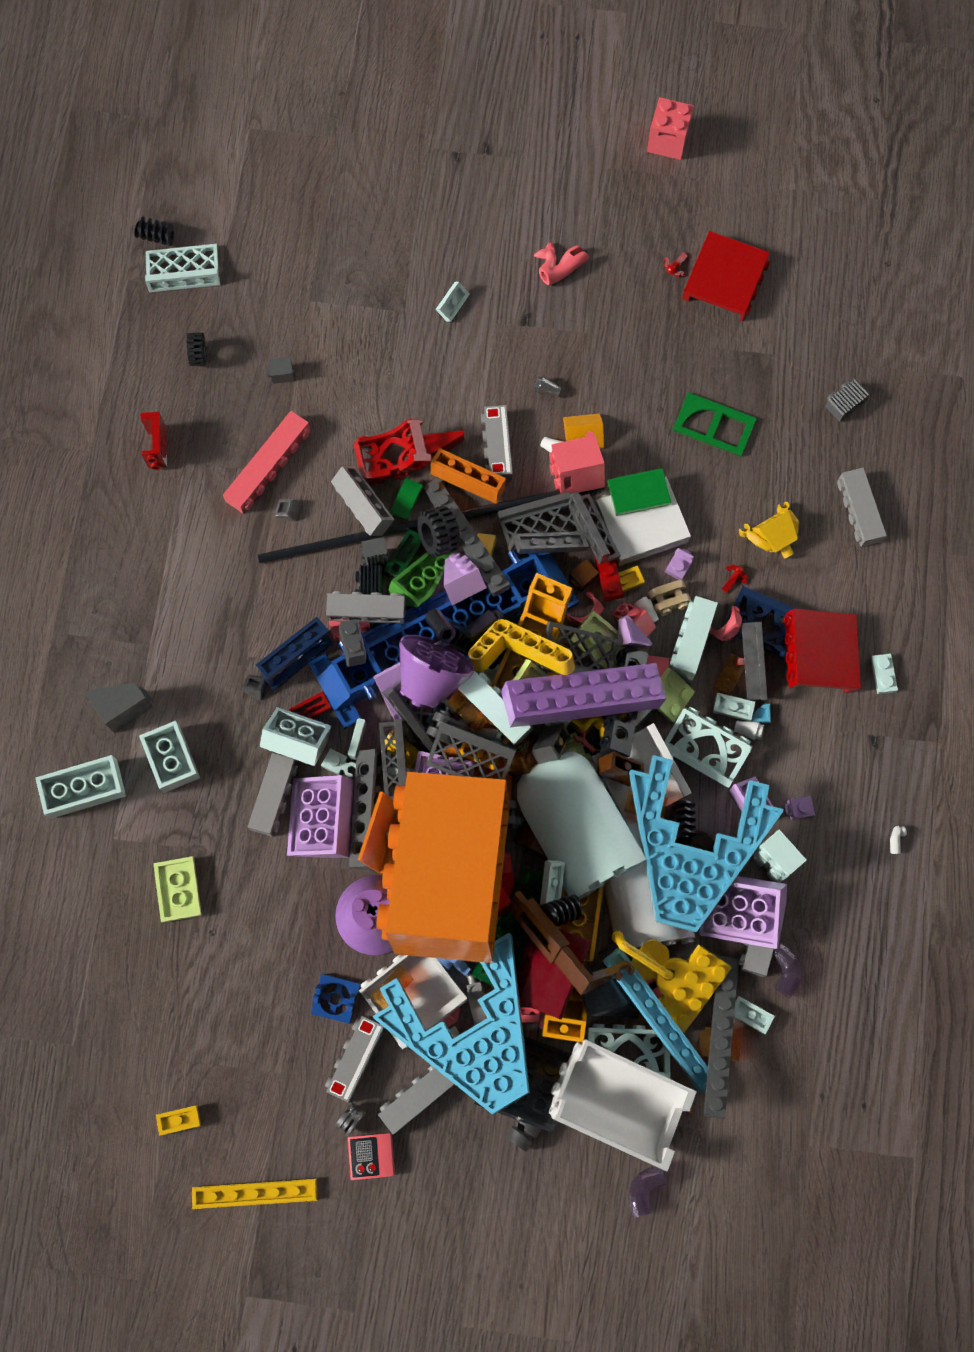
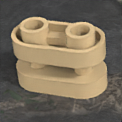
(664, 606)

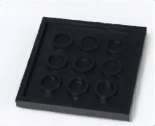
(543, 1072)

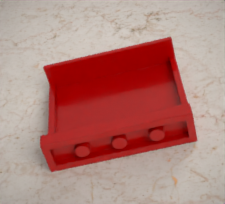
(727, 274)
(822, 650)

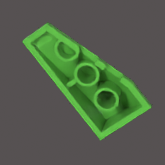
(419, 579)

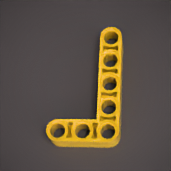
(508, 635)

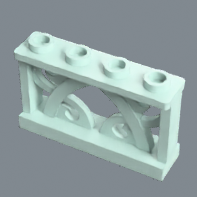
(715, 772)
(628, 1034)

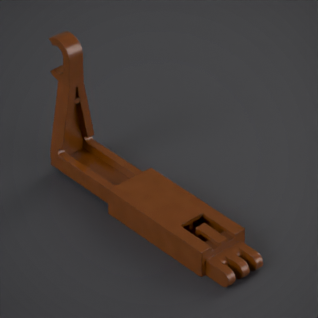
(556, 946)

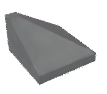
(254, 686)

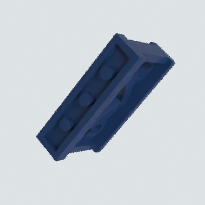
(753, 600)
(295, 653)

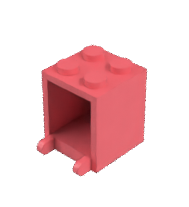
(670, 128)
(577, 465)

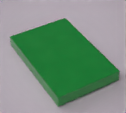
(639, 492)

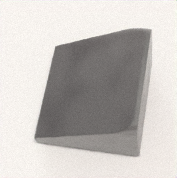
(287, 509)

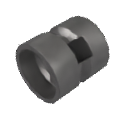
(522, 1134)

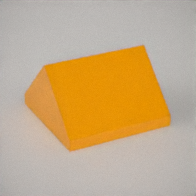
(578, 426)

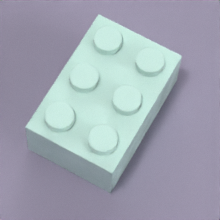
(295, 736)
(169, 757)
(778, 857)

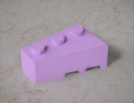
(461, 577)

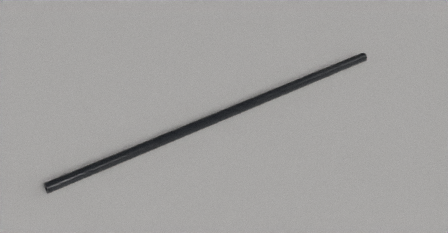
(398, 528)

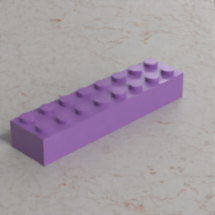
(583, 694)

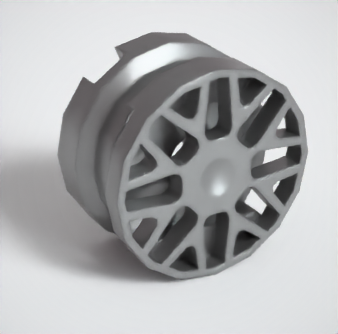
(348, 1117)

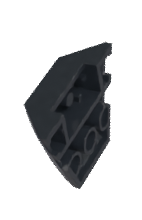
(609, 997)

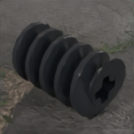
(151, 232)
(683, 814)
(563, 909)

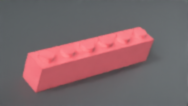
(267, 462)

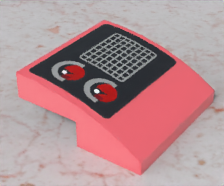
(371, 1156)

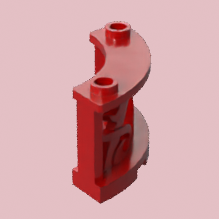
(417, 457)

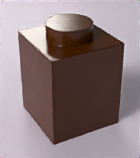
(583, 576)

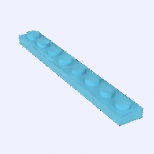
(661, 1022)

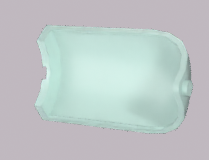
(577, 823)

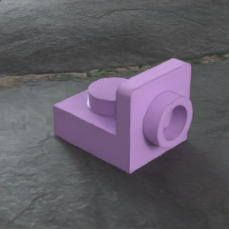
(679, 564)
(800, 808)

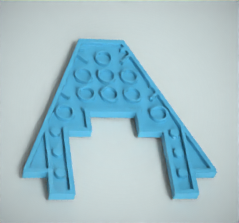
(686, 879)
(487, 1058)

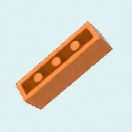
(467, 476)

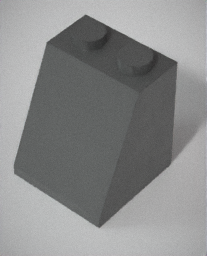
(120, 704)

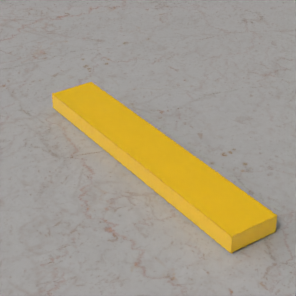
(254, 1193)

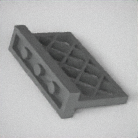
(535, 509)
(580, 668)
(411, 720)
(472, 738)

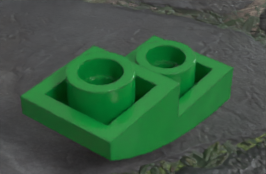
(406, 498)

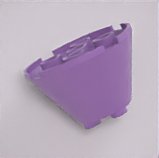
(430, 670)
(354, 918)

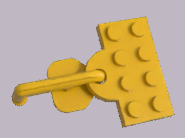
(684, 988)

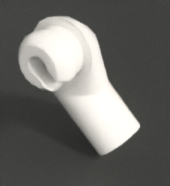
(895, 839)

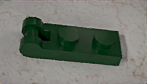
(404, 554)

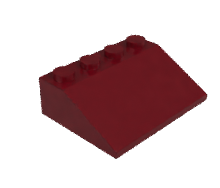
(543, 983)

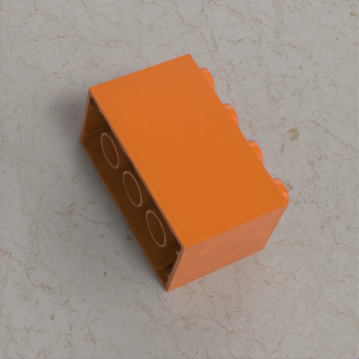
(445, 867)

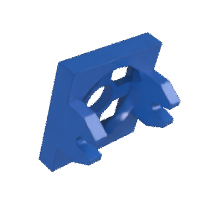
(325, 981)

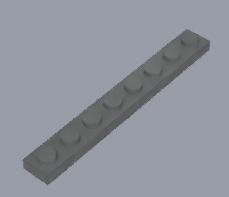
(469, 540)
(721, 1043)

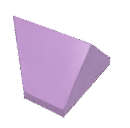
(631, 634)

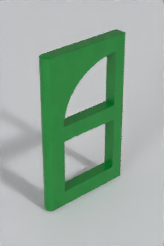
(695, 404)

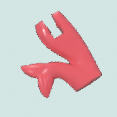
(571, 260)

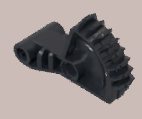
(463, 637)

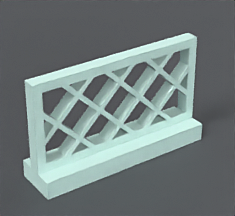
(182, 279)

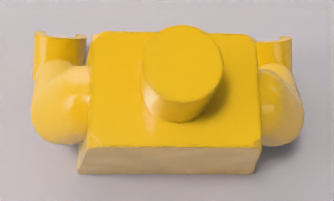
(775, 532)

